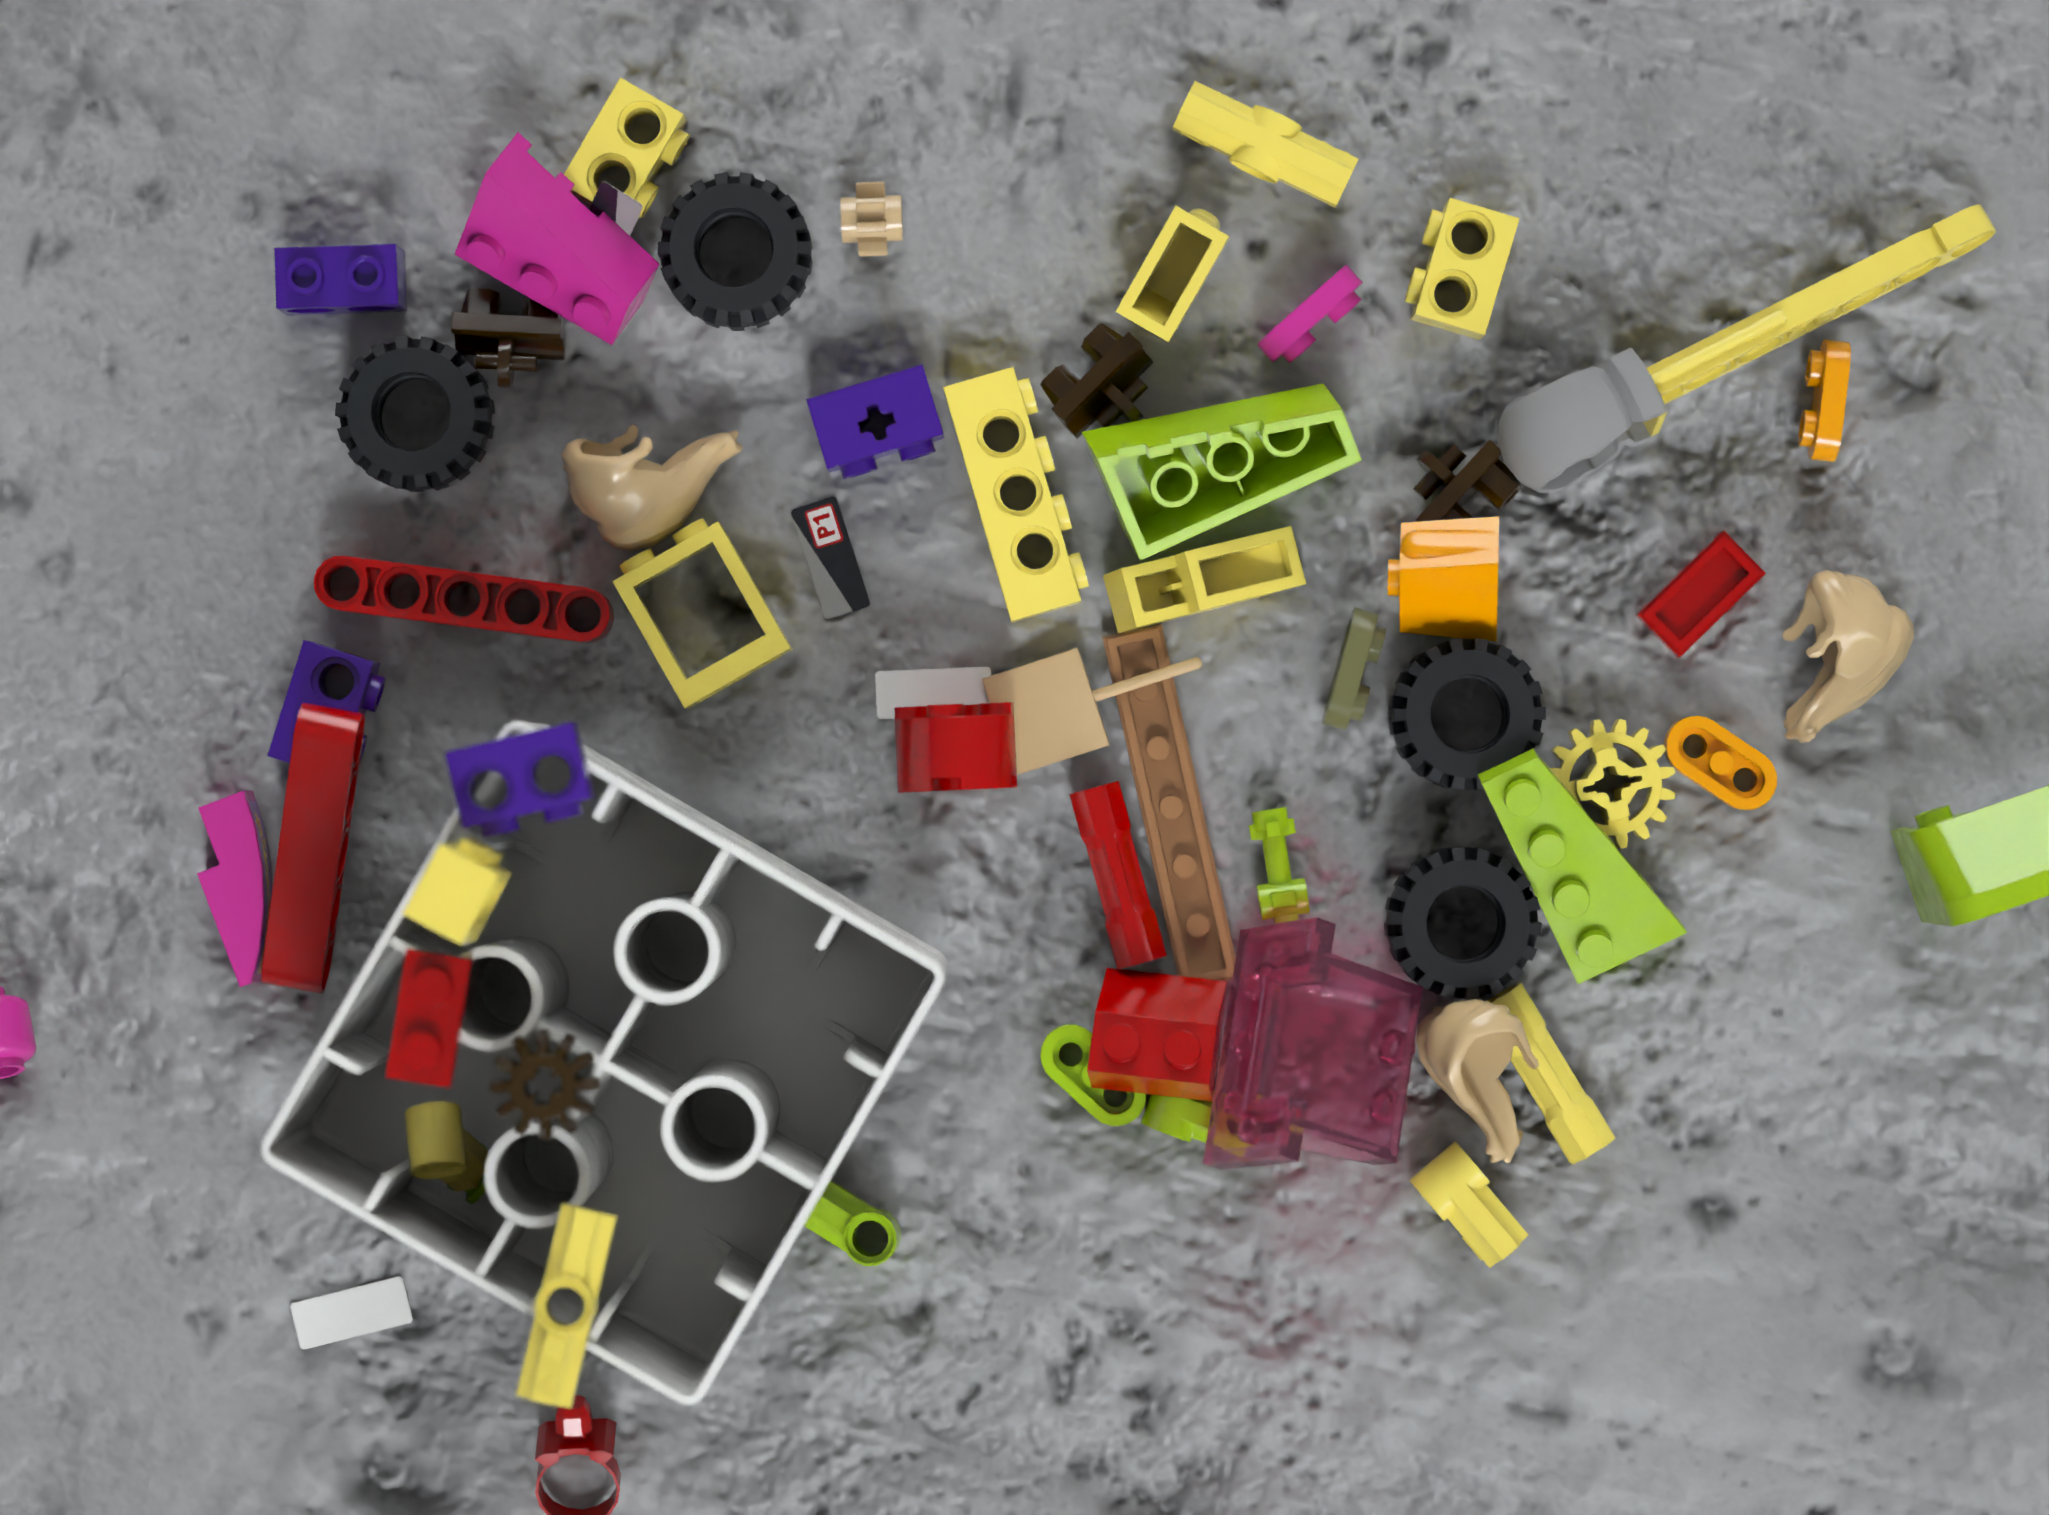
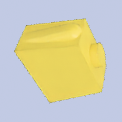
(1174, 271)

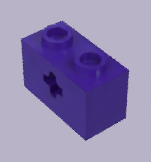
(899, 395)

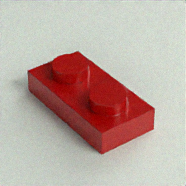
(429, 1018)

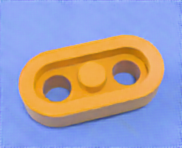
(1829, 375)
(1719, 761)

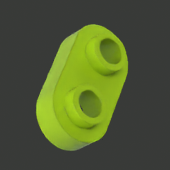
(1075, 1078)

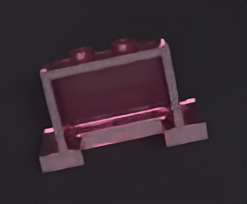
(1310, 1053)

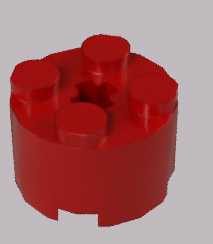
(955, 747)

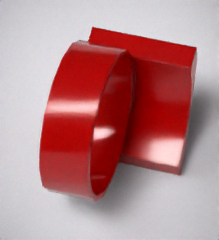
(576, 1434)

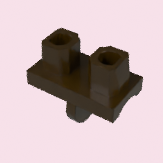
(506, 341)
(1106, 388)
(1482, 474)

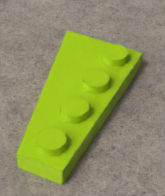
(1582, 881)

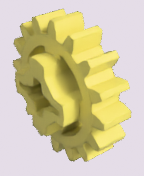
(1603, 755)

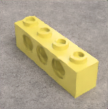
(972, 408)

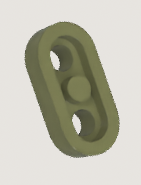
(1361, 644)

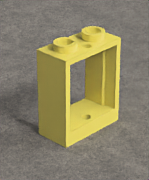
(733, 667)

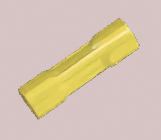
(1565, 1105)

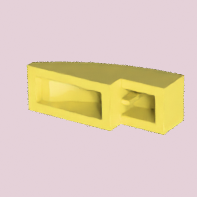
(1204, 579)

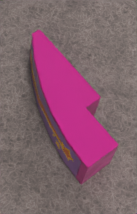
(241, 883)

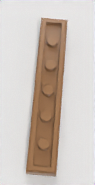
(1171, 808)

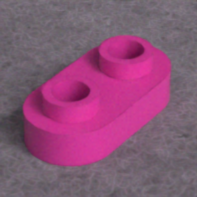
(1293, 333)

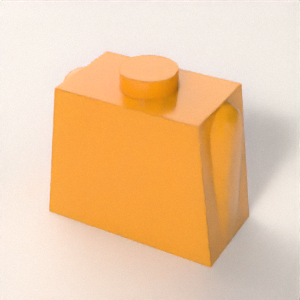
(1447, 578)

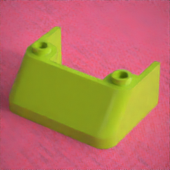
(1977, 859)

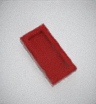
(1700, 594)

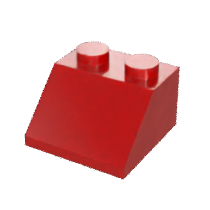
(1157, 1034)

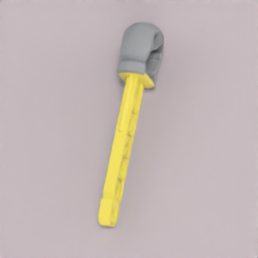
(1591, 414)

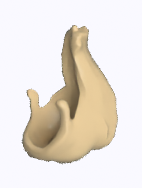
(636, 498)
(1860, 648)
(1465, 1054)

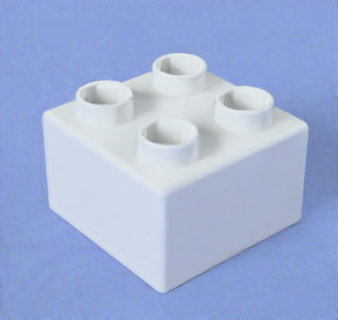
(732, 1044)

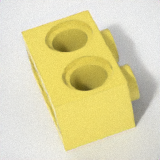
(610, 146)
(1476, 273)
(459, 890)

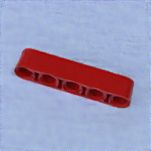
(435, 592)
(312, 847)

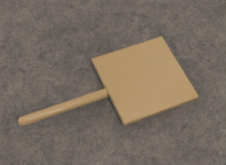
(1058, 708)

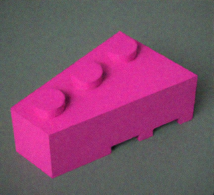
(553, 247)

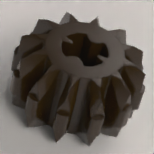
(530, 1069)

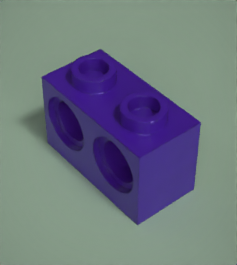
(340, 279)
(309, 687)
(518, 762)

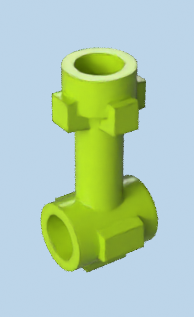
(1282, 896)

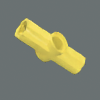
(1265, 144)
(555, 1347)

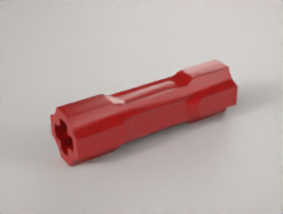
(1118, 876)

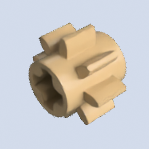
(871, 219)

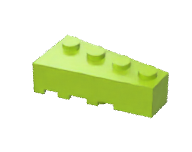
(1217, 462)

